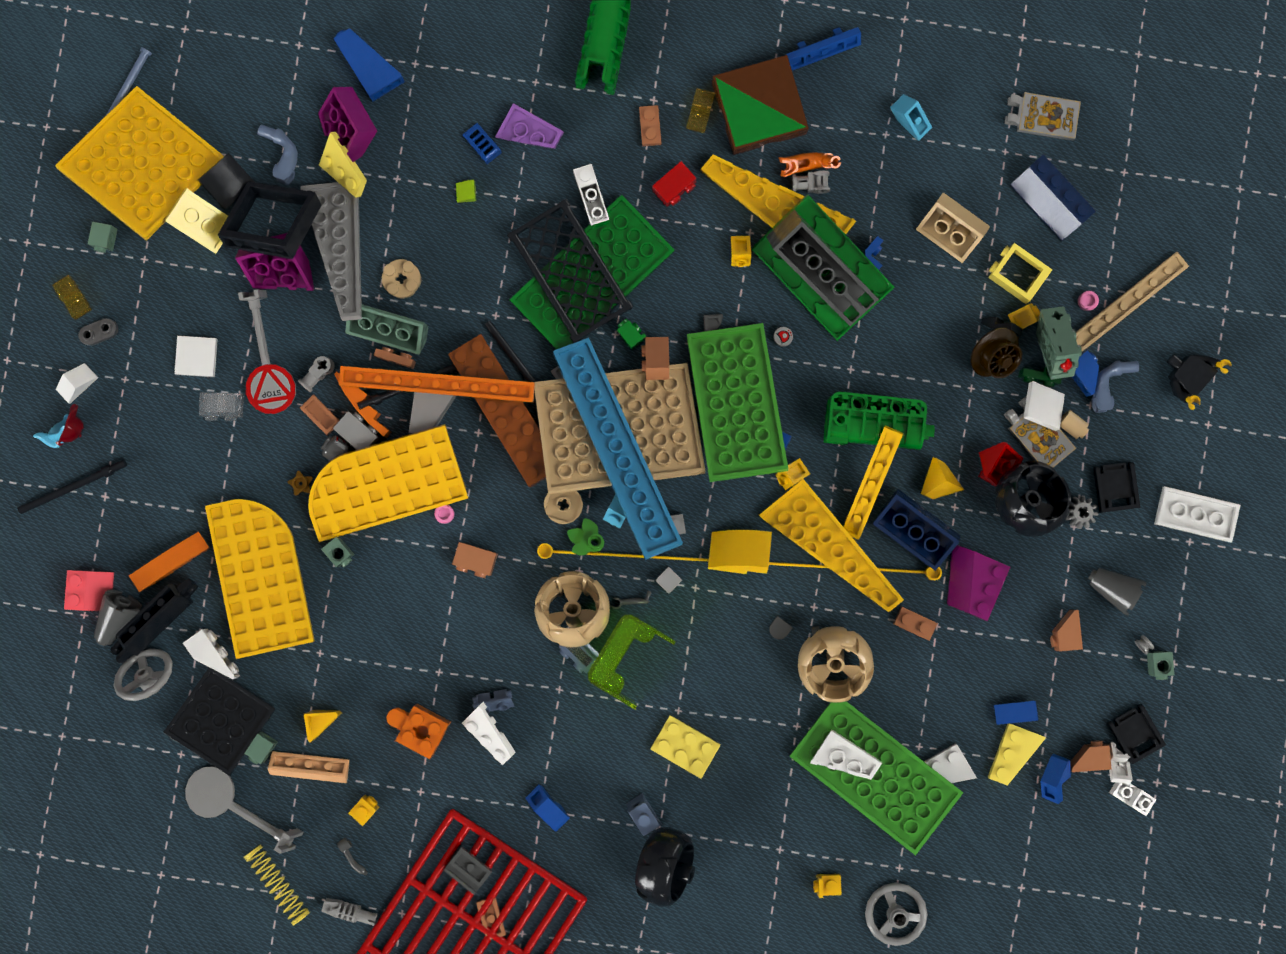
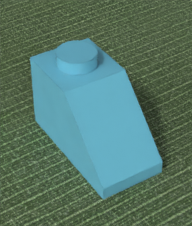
(911, 116)

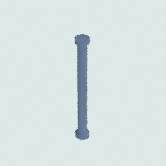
(131, 77)

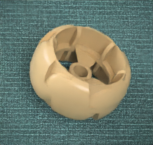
(592, 622)
(835, 640)

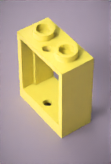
(1024, 296)

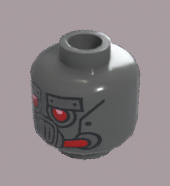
(334, 447)

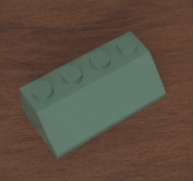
(389, 329)

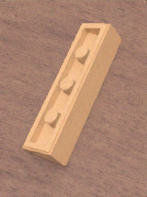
(309, 767)

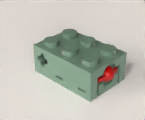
(1058, 342)

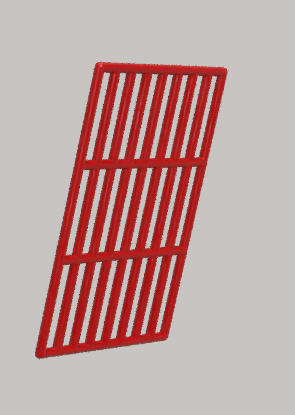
(458, 911)

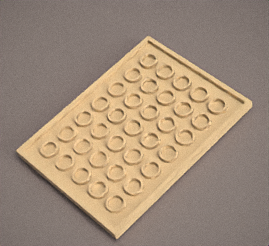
(658, 415)

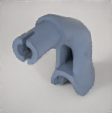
(284, 170)
(1101, 398)

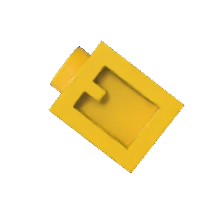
(740, 251)
(1025, 316)
(795, 473)
(364, 809)
(827, 885)

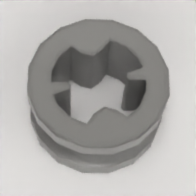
(1144, 644)

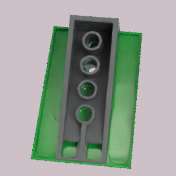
(822, 267)

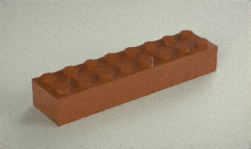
(508, 418)

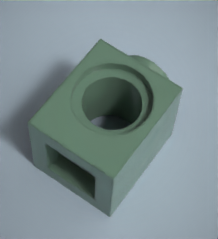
(102, 237)
(332, 546)
(1154, 658)
(260, 748)

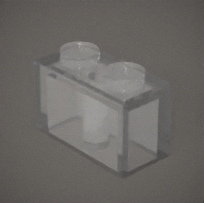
(221, 406)

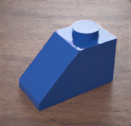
(1087, 373)

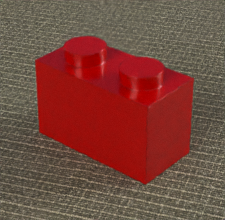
(674, 184)

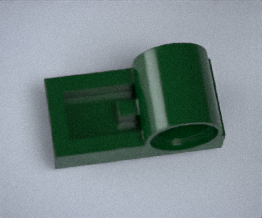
(1039, 376)

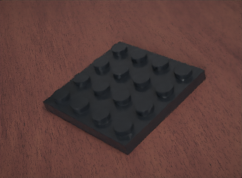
(219, 720)

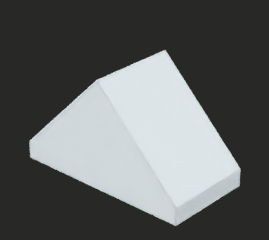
(75, 382)

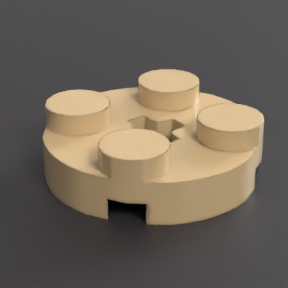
(392, 272)
(568, 514)

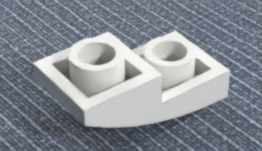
(1133, 797)

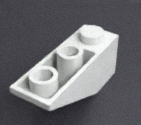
(591, 194)
(207, 651)

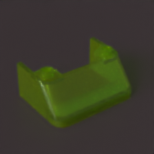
(602, 671)

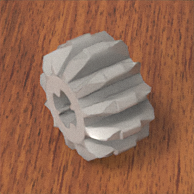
(1084, 520)

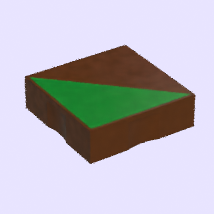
(760, 104)

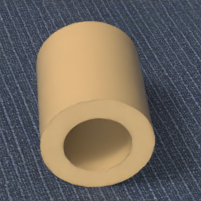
(1074, 425)

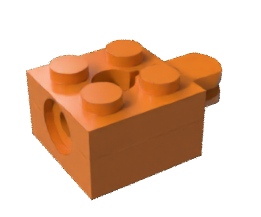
(419, 729)

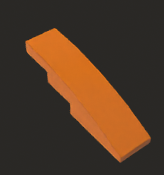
(356, 395)
(168, 562)

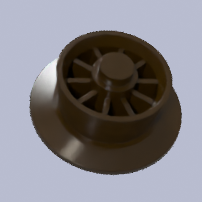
(996, 354)

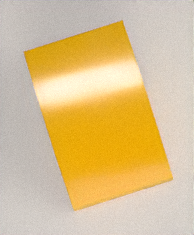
(740, 551)

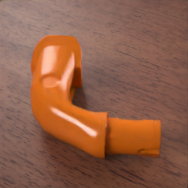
(808, 161)

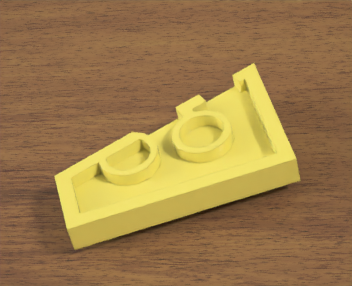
(340, 167)
(1013, 753)

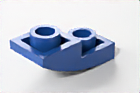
(1016, 712)

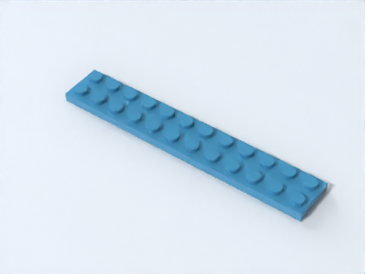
(617, 449)

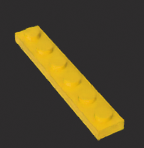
(872, 481)

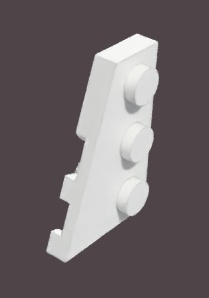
(488, 735)
(843, 755)
(951, 765)

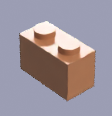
(657, 358)
(474, 559)

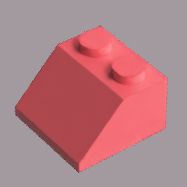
(86, 589)

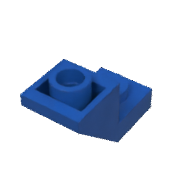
(873, 249)
(1055, 774)
(546, 808)

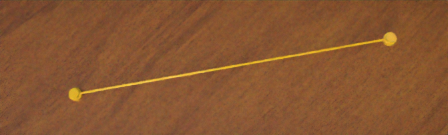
(545, 551)

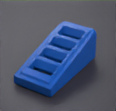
(491, 155)

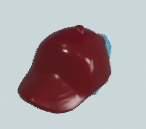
(65, 431)

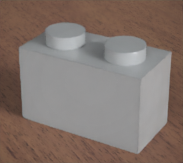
(355, 431)

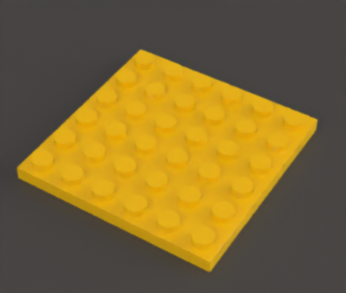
(139, 162)

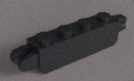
(153, 619)

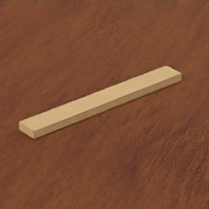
(1130, 300)

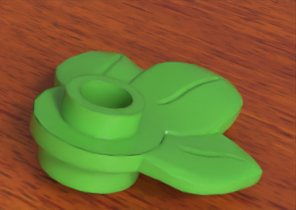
(583, 537)

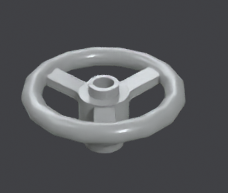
(145, 677)
(894, 909)

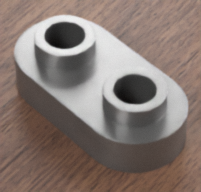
(97, 332)

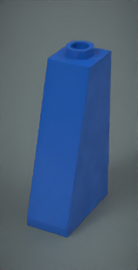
(370, 68)

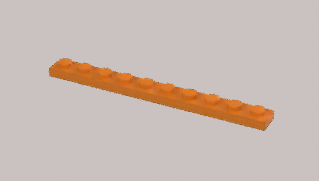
(437, 384)

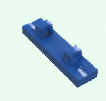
(838, 43)

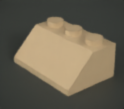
(953, 227)

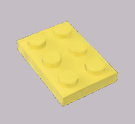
(197, 220)
(685, 746)

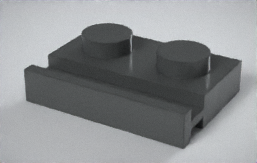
(468, 870)

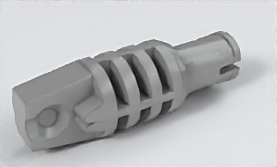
(348, 911)

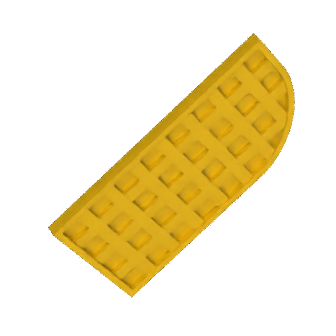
(385, 483)
(258, 578)

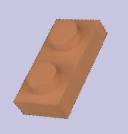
(650, 125)
(402, 359)
(915, 623)
(490, 916)

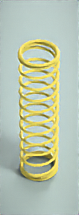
(248, 858)

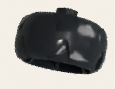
(1016, 509)
(665, 866)

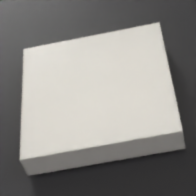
(196, 356)
(1044, 406)

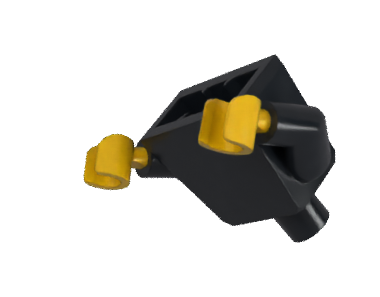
(1192, 375)

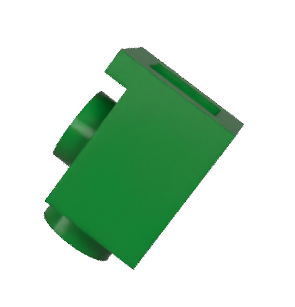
(630, 333)

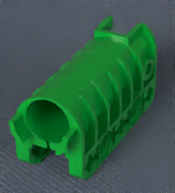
(604, 42)
(866, 425)

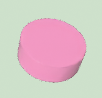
(1088, 300)
(444, 514)

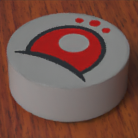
(783, 336)

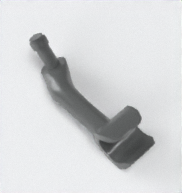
(633, 600)
(344, 846)

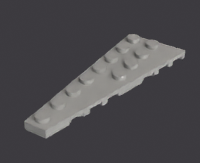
(339, 244)

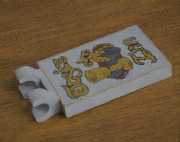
(1044, 115)
(1039, 441)

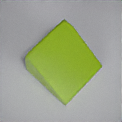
(466, 191)

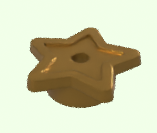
(299, 488)

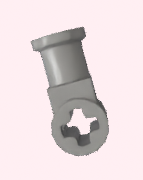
(812, 182)
(316, 373)

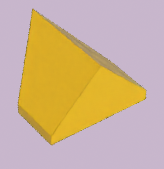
(940, 481)
(318, 720)

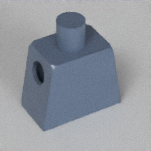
(643, 815)

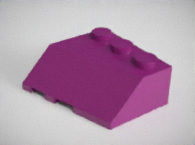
(349, 119)
(272, 271)
(974, 582)

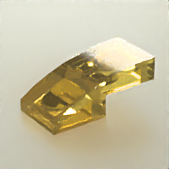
(700, 110)
(72, 297)

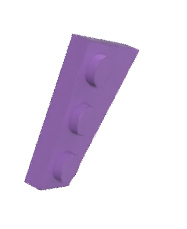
(528, 129)

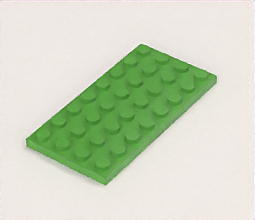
(737, 403)
(902, 796)

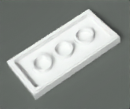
(1197, 514)

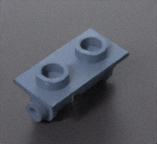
(501, 700)

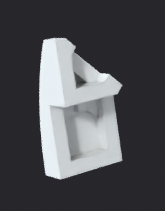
(1120, 766)

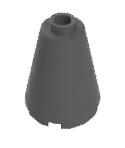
(1117, 588)
(114, 615)

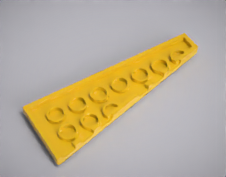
(761, 196)
(816, 530)

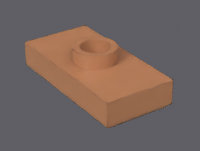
(320, 414)

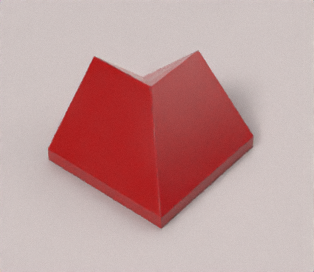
(997, 461)

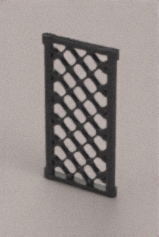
(565, 205)

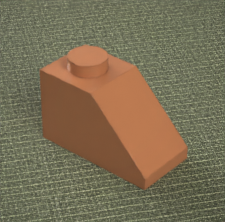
(1067, 633)
(1092, 758)

